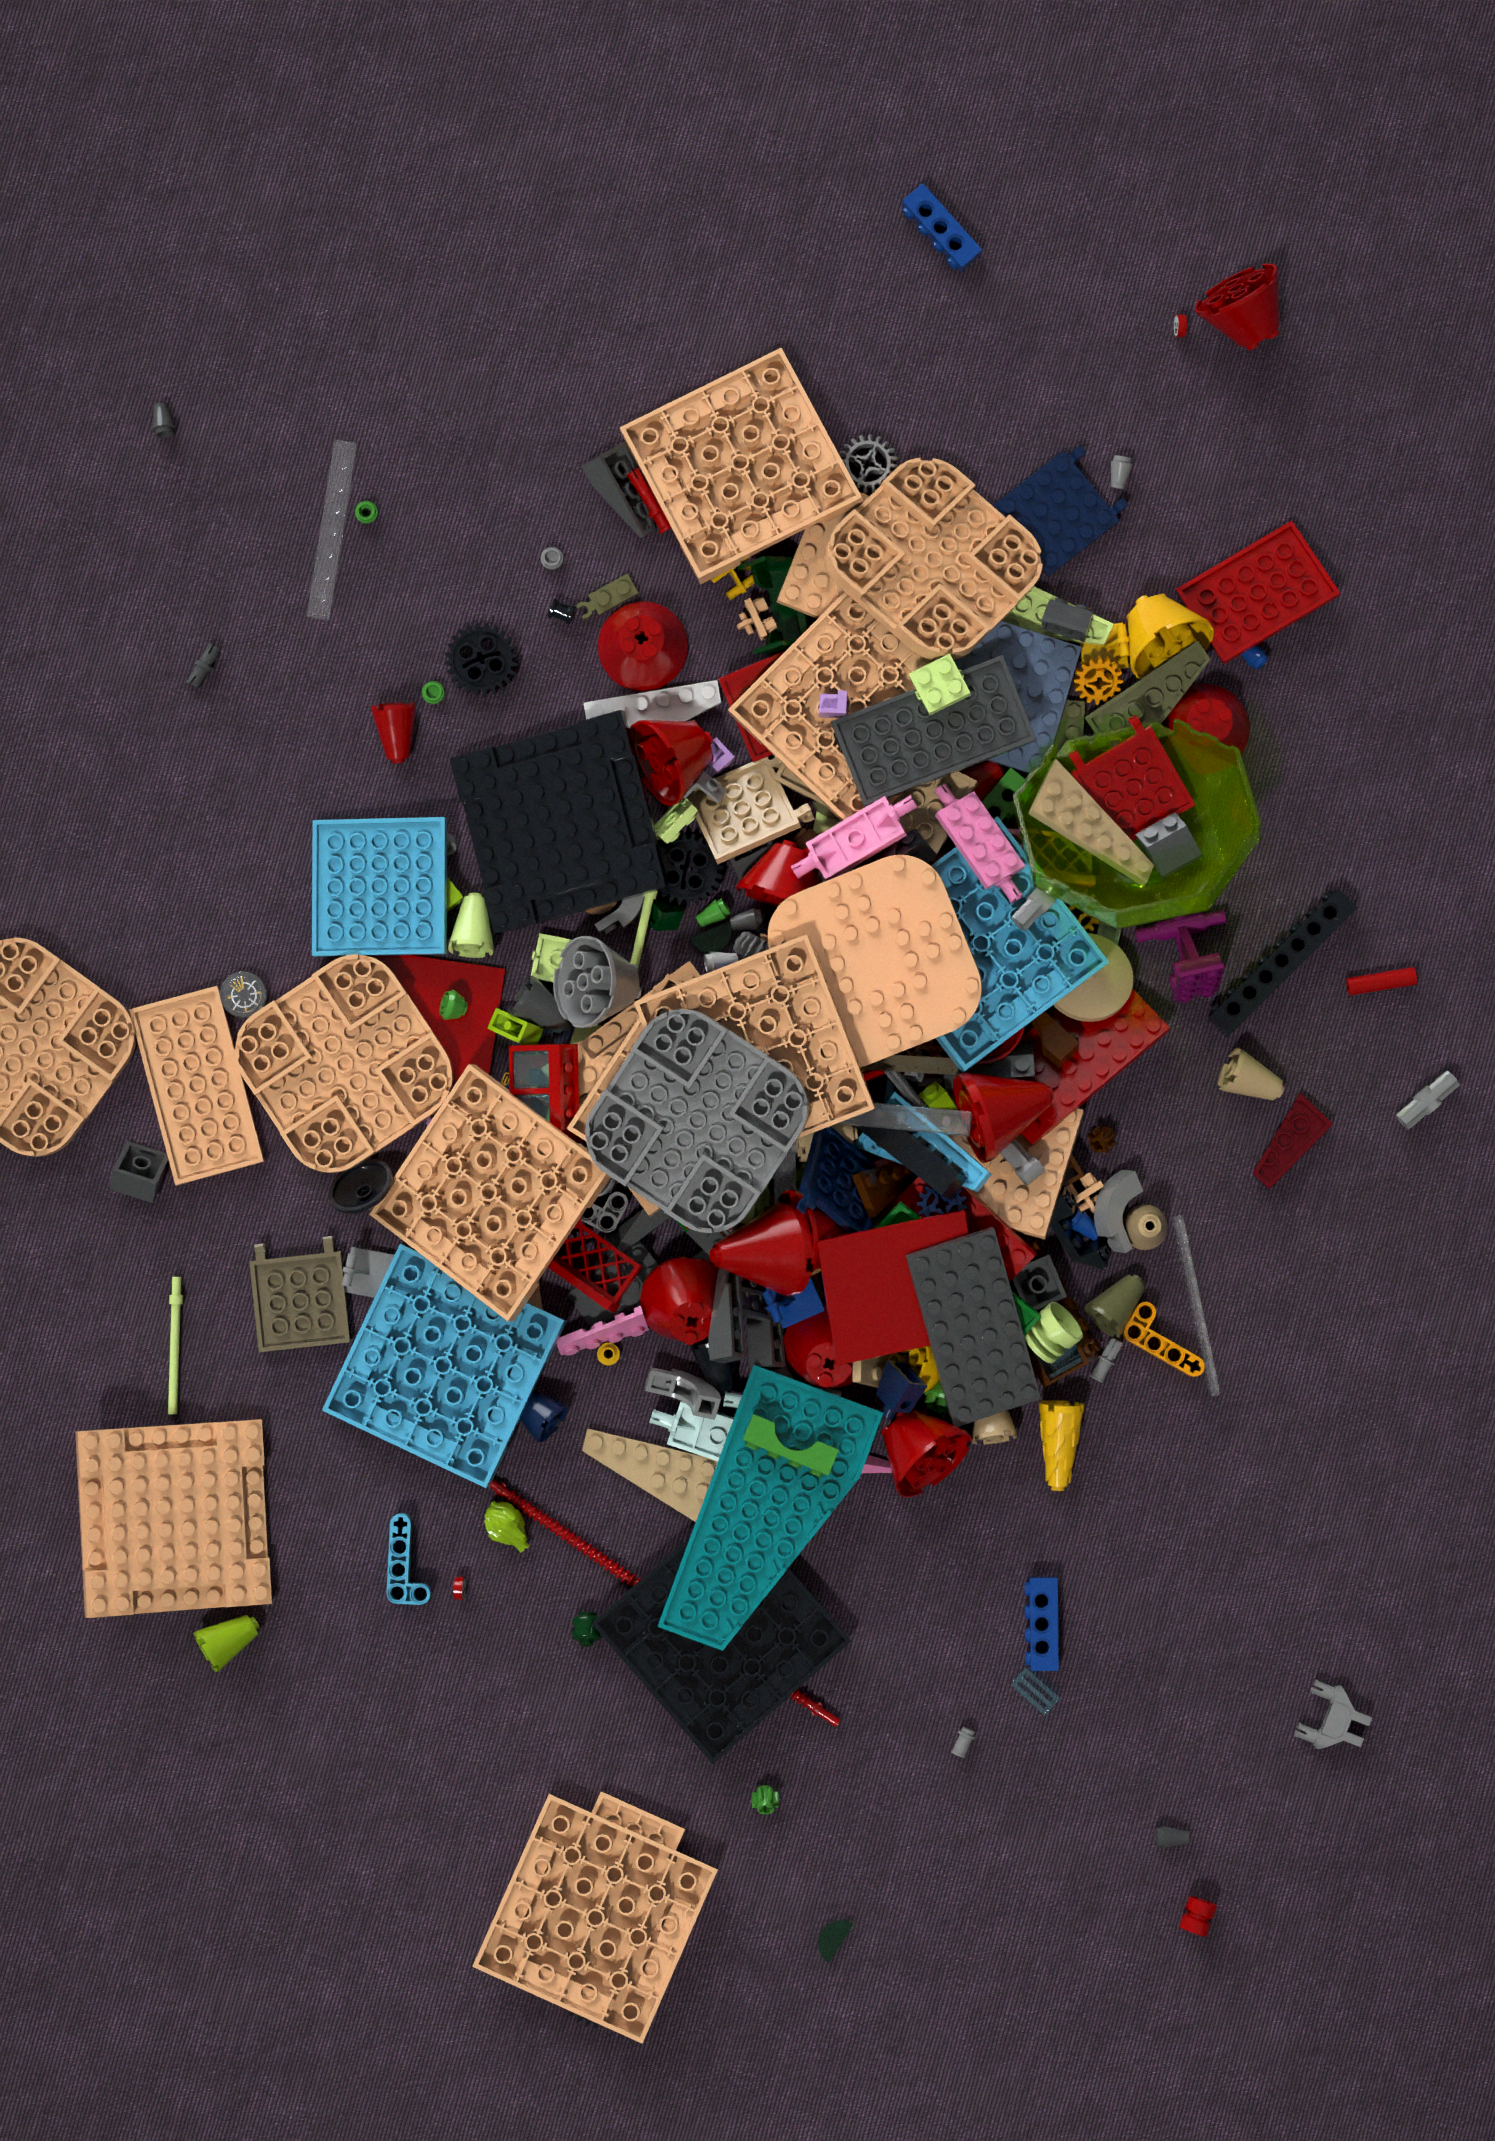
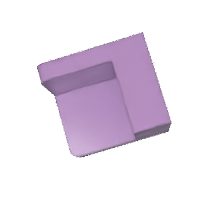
(833, 705)
(721, 756)

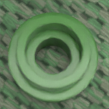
(366, 505)

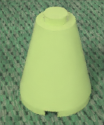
(472, 929)

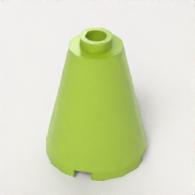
(225, 1640)

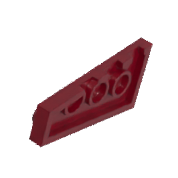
(1296, 1135)

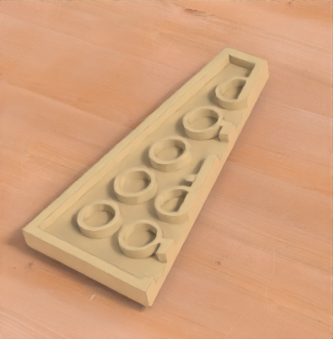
(1077, 816)
(666, 1473)

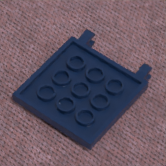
(1060, 510)
(830, 1183)

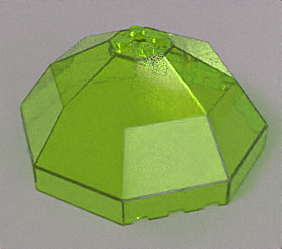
(1220, 822)

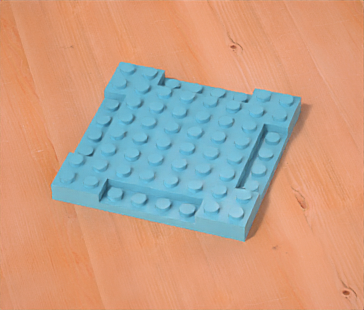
(1018, 968)
(442, 1369)

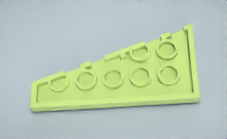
(1030, 611)

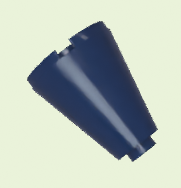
(542, 1416)

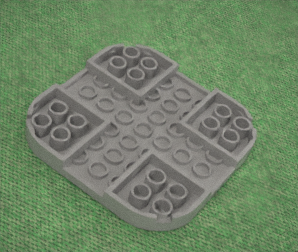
(697, 1120)

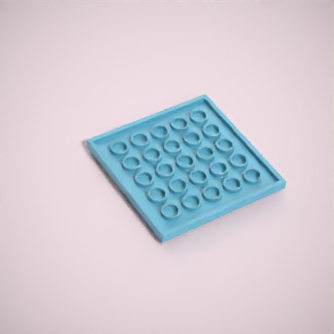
(379, 886)

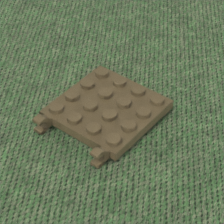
(299, 1299)

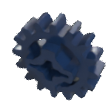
(931, 1209)

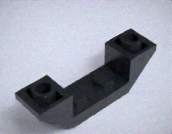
(1090, 1254)

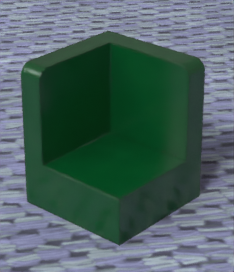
(665, 915)

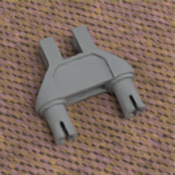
(1335, 1721)

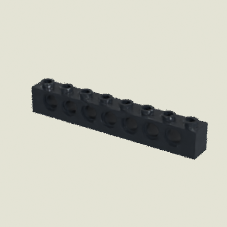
(1342, 908)

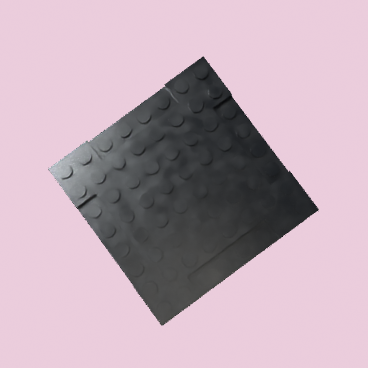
(559, 822)
(714, 1691)

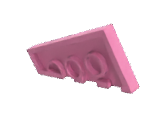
(603, 1332)

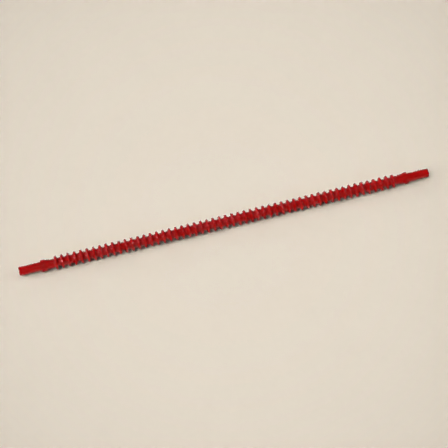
(501, 1490)

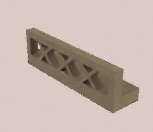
(917, 1064)

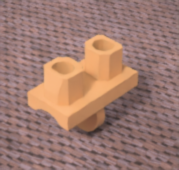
(762, 627)
(1091, 1186)

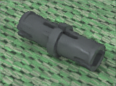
(203, 666)

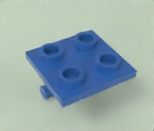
(793, 1308)

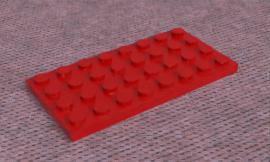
(1102, 1054)

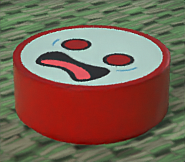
(1180, 325)
(459, 1588)

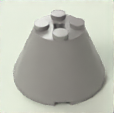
(593, 982)

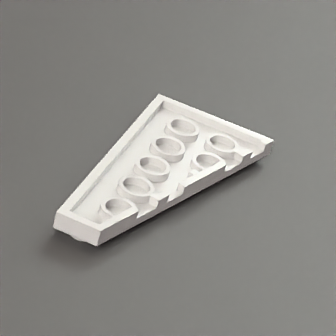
(665, 704)

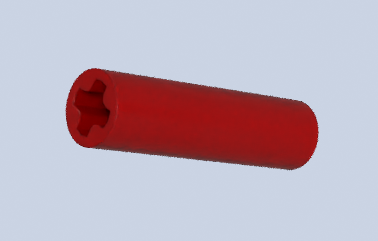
(1381, 981)

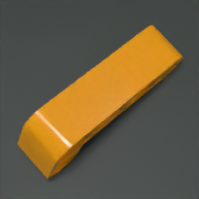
(1164, 1344)

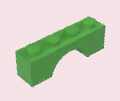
(762, 1434)

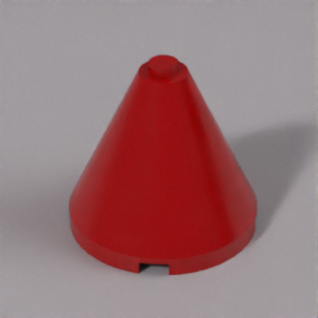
(999, 1109)
(769, 1250)

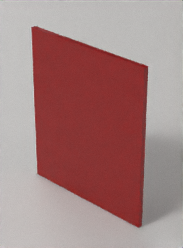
(427, 981)
(871, 1288)

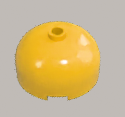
(921, 1362)

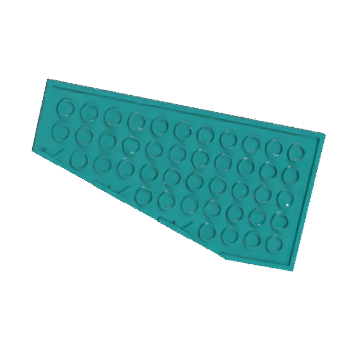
(762, 1507)

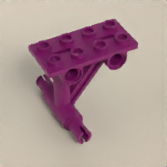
(1193, 974)

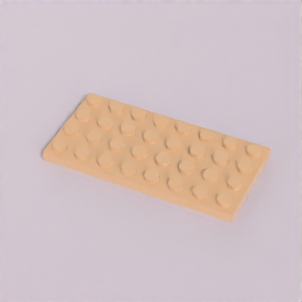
(196, 1085)

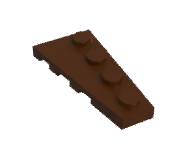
(882, 1185)

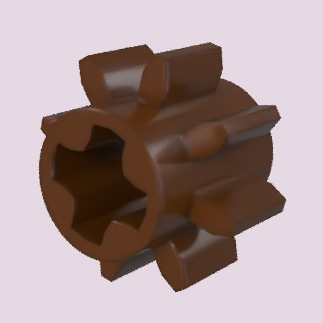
(1102, 1139)

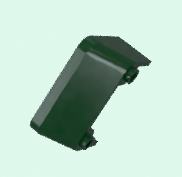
(770, 574)

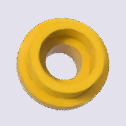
(600, 1353)

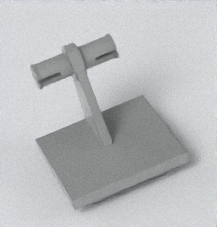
(365, 1271)

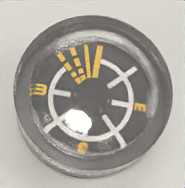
(243, 994)

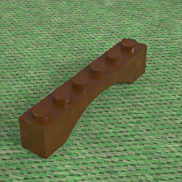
(1055, 1041)

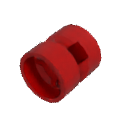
(1198, 1916)

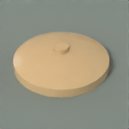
(1104, 991)

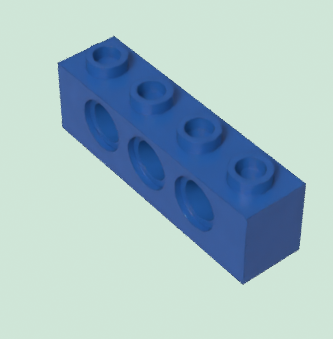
(923, 199)
(1049, 1659)

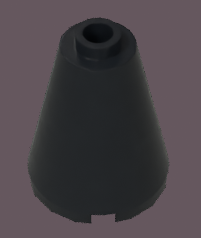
(717, 1374)

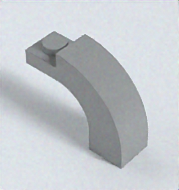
(624, 914)
(1110, 1208)
(690, 1389)

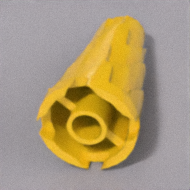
(1060, 1435)

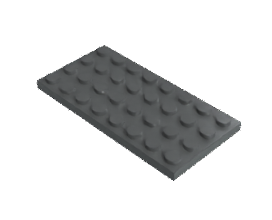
(902, 747)
(973, 1326)

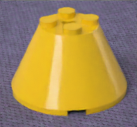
(1162, 630)

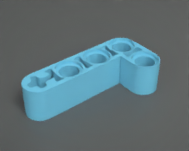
(405, 1559)

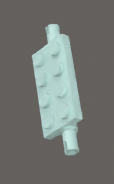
(693, 1432)

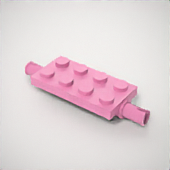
(855, 838)
(980, 841)

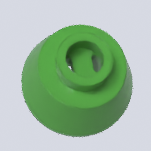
(452, 1005)

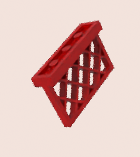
(584, 1282)

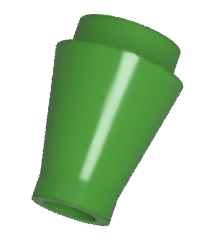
(714, 912)

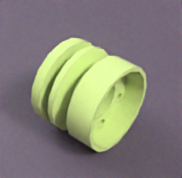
(1053, 1333)

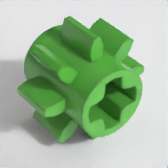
(765, 1799)

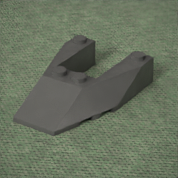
(627, 1240)
(733, 1301)

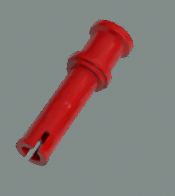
(649, 499)

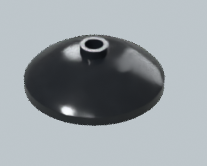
(361, 1187)

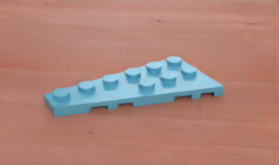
(972, 1169)

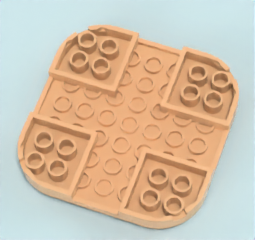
(933, 559)
(886, 953)
(57, 1048)
(344, 1063)

